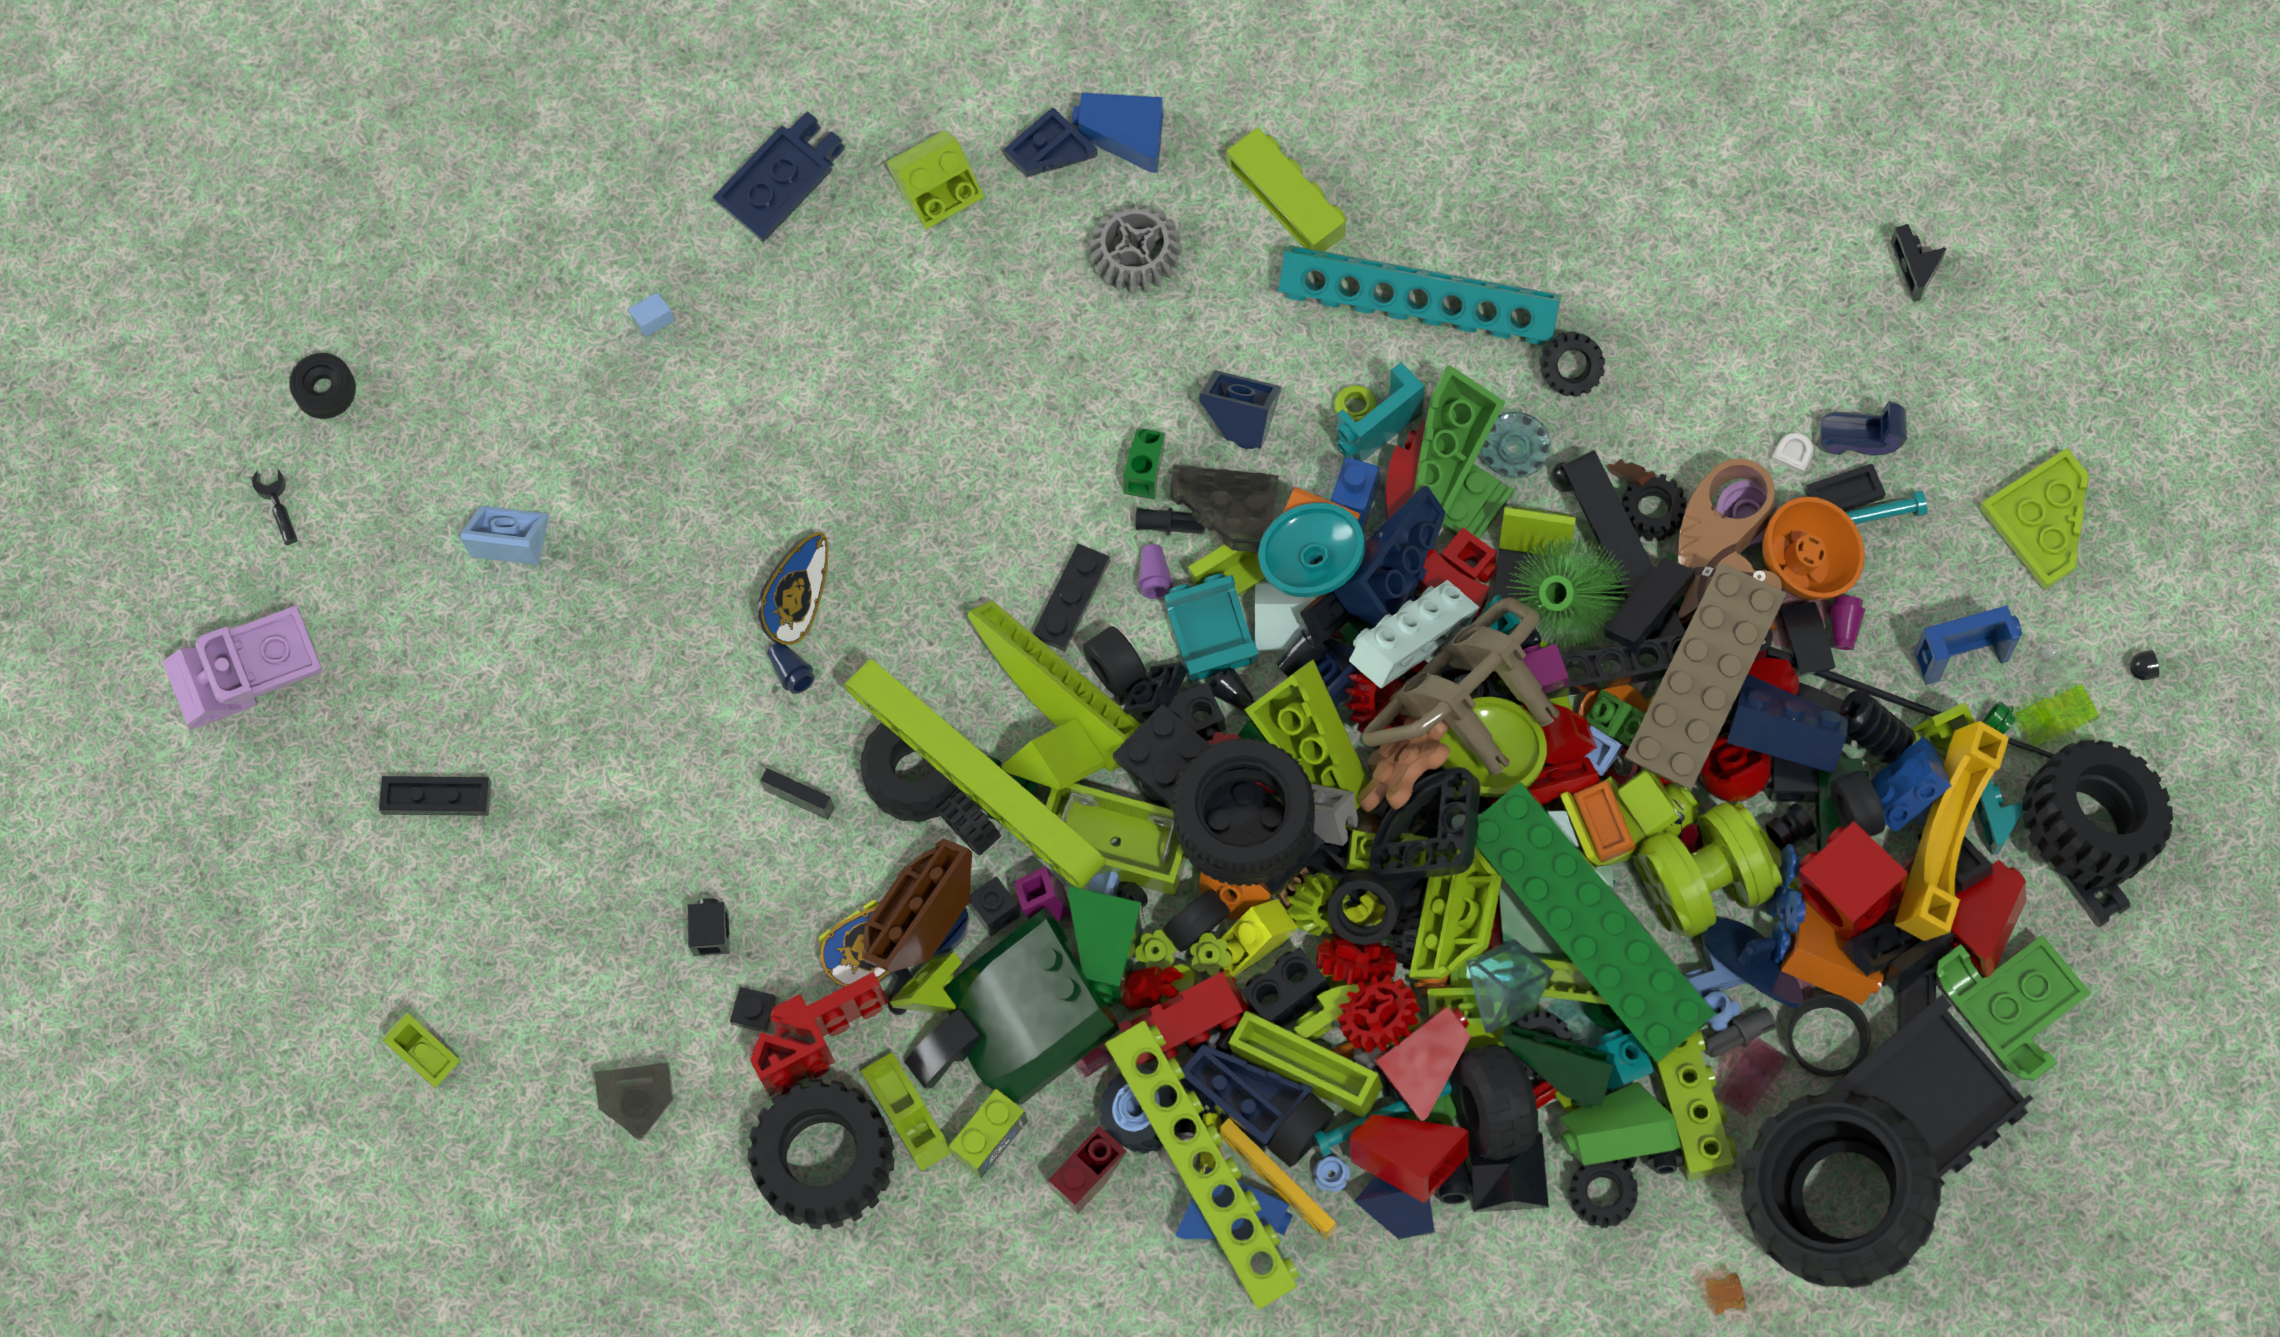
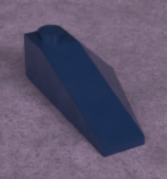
(1394, 560)

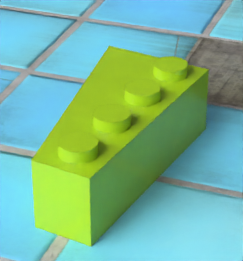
(1307, 725)

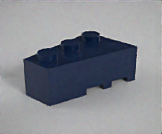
(1786, 726)
(1243, 1093)

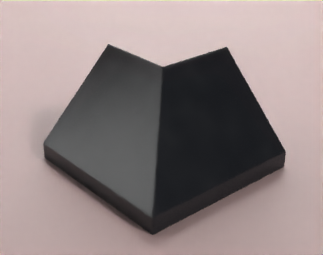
(1510, 1182)

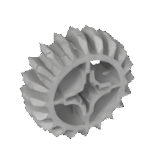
(1116, 264)

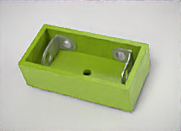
(1147, 835)

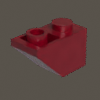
(1087, 1169)

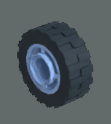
(1122, 1118)

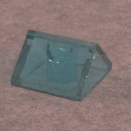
(1507, 983)

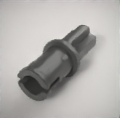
(1740, 1032)

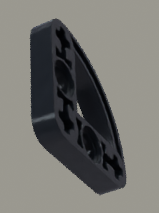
(1447, 840)

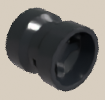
(1790, 827)

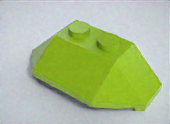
(1456, 919)

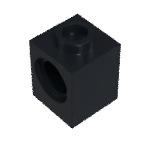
(1792, 782)
(993, 906)
(708, 927)

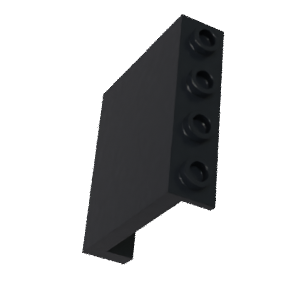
(1940, 1084)

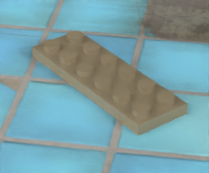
(1705, 676)

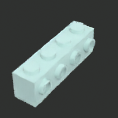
(1412, 633)

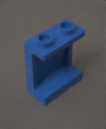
(1963, 635)

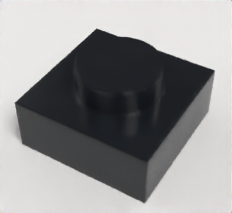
(752, 1009)

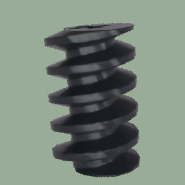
(1875, 727)

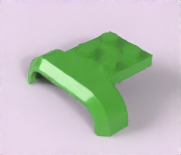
(2014, 1002)

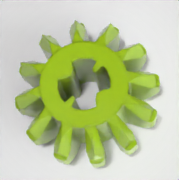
(1312, 903)

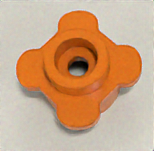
(1426, 984)

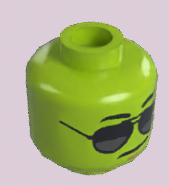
(1686, 807)

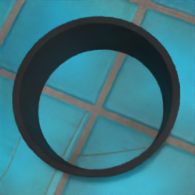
(1843, 1005)

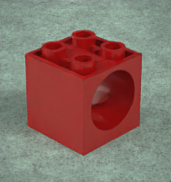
(1851, 881)

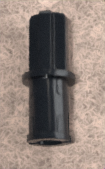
(1167, 521)

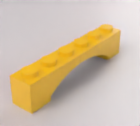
(1929, 896)

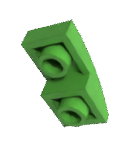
(1615, 717)

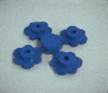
(1787, 903)

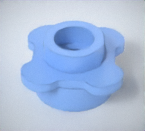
(1718, 1001)

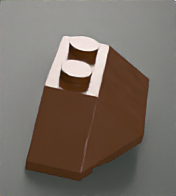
(919, 908)

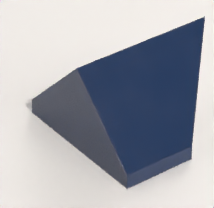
(1396, 1210)

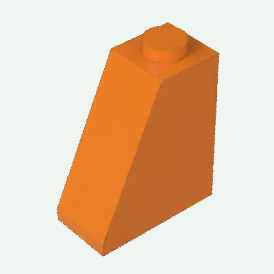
(1819, 959)

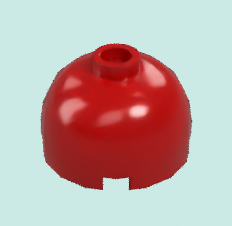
(1735, 771)

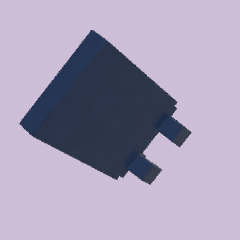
(779, 176)

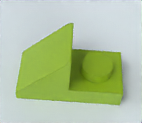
(1648, 802)
(925, 988)
(420, 1050)

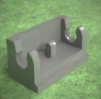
(1331, 811)

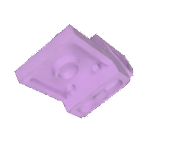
(239, 665)

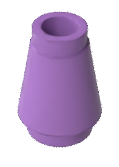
(1154, 573)

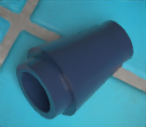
(791, 669)

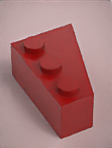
(1193, 1014)

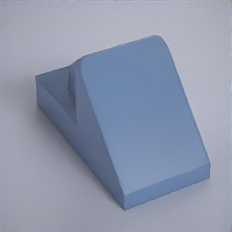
(1717, 978)

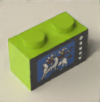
(988, 1133)

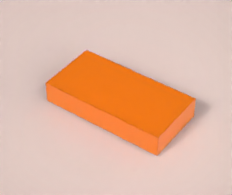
(1604, 821)

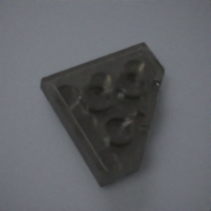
(1228, 501)

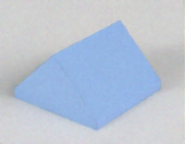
(505, 535)

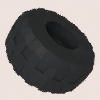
(895, 795)
(1494, 1101)

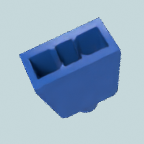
(1357, 487)

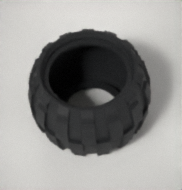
(1801, 1138)

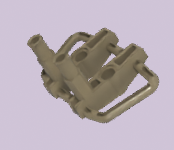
(1439, 699)

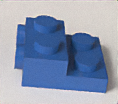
(1910, 783)

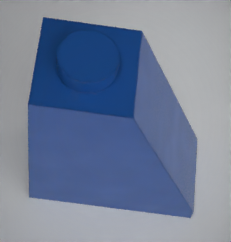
(1123, 126)
(1273, 1212)

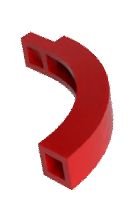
(1399, 490)

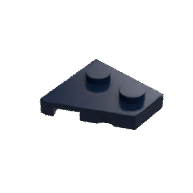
(1049, 145)

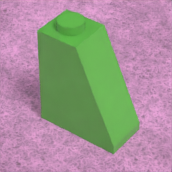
(1623, 1127)

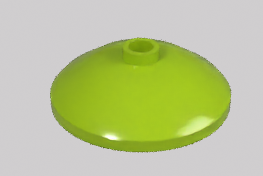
(1516, 736)

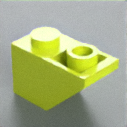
(1257, 934)

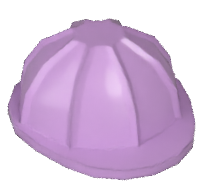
(1742, 501)

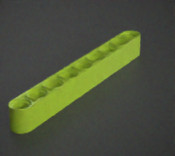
(975, 774)

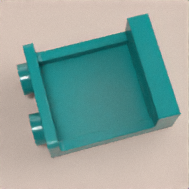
(1386, 420)
(1210, 627)

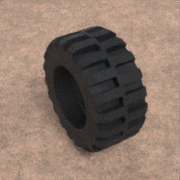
(2123, 787)
(795, 1113)

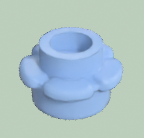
(1328, 1164)

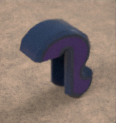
(1865, 432)

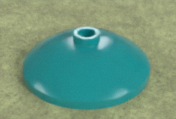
(1308, 536)

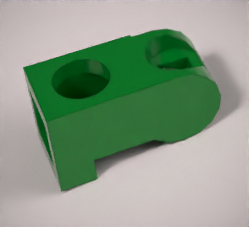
(1144, 463)

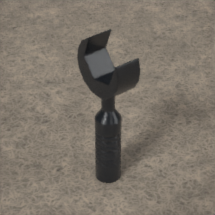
(279, 511)

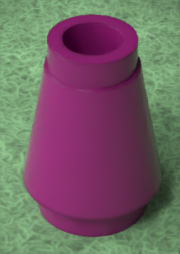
(1846, 621)

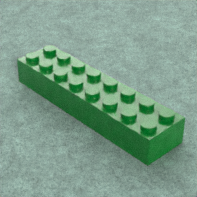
(1591, 923)

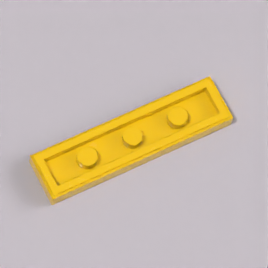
(1277, 1179)

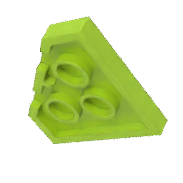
(2043, 516)

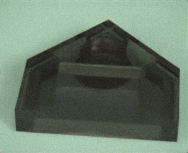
(635, 1096)

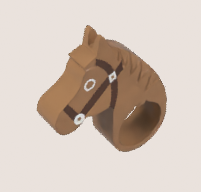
(1711, 539)

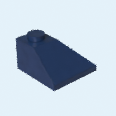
(1240, 407)

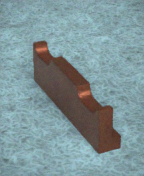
(1630, 472)

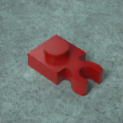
(1147, 985)

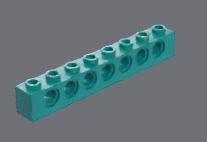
(1403, 279)

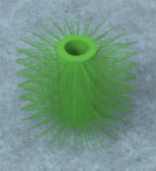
(1570, 591)

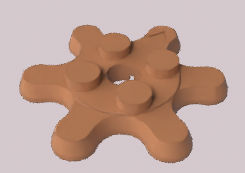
(1400, 764)

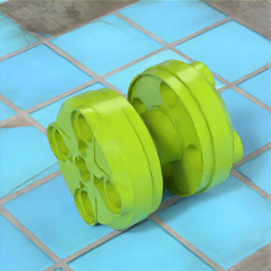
(1731, 858)

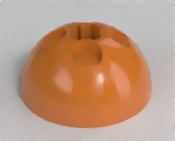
(1813, 549)

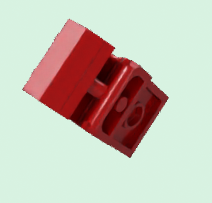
(805, 1052)

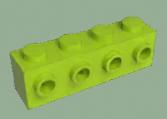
(1698, 1117)

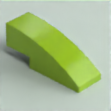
(906, 1111)

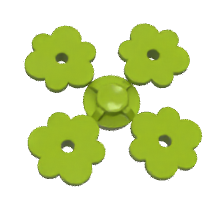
(1200, 961)

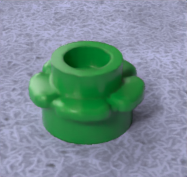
(2000, 717)

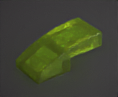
(2057, 715)

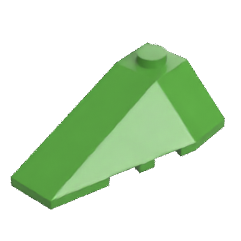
(1454, 433)

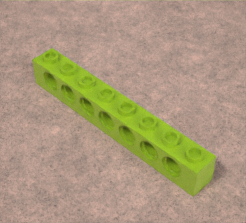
(1126, 1051)

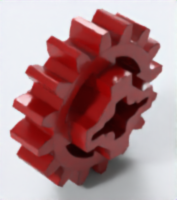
(1355, 961)
(1378, 1014)

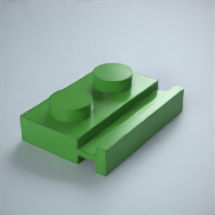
(1477, 503)

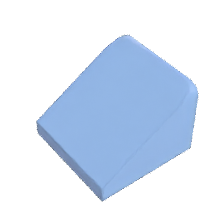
(651, 314)
(1606, 750)
(1105, 883)

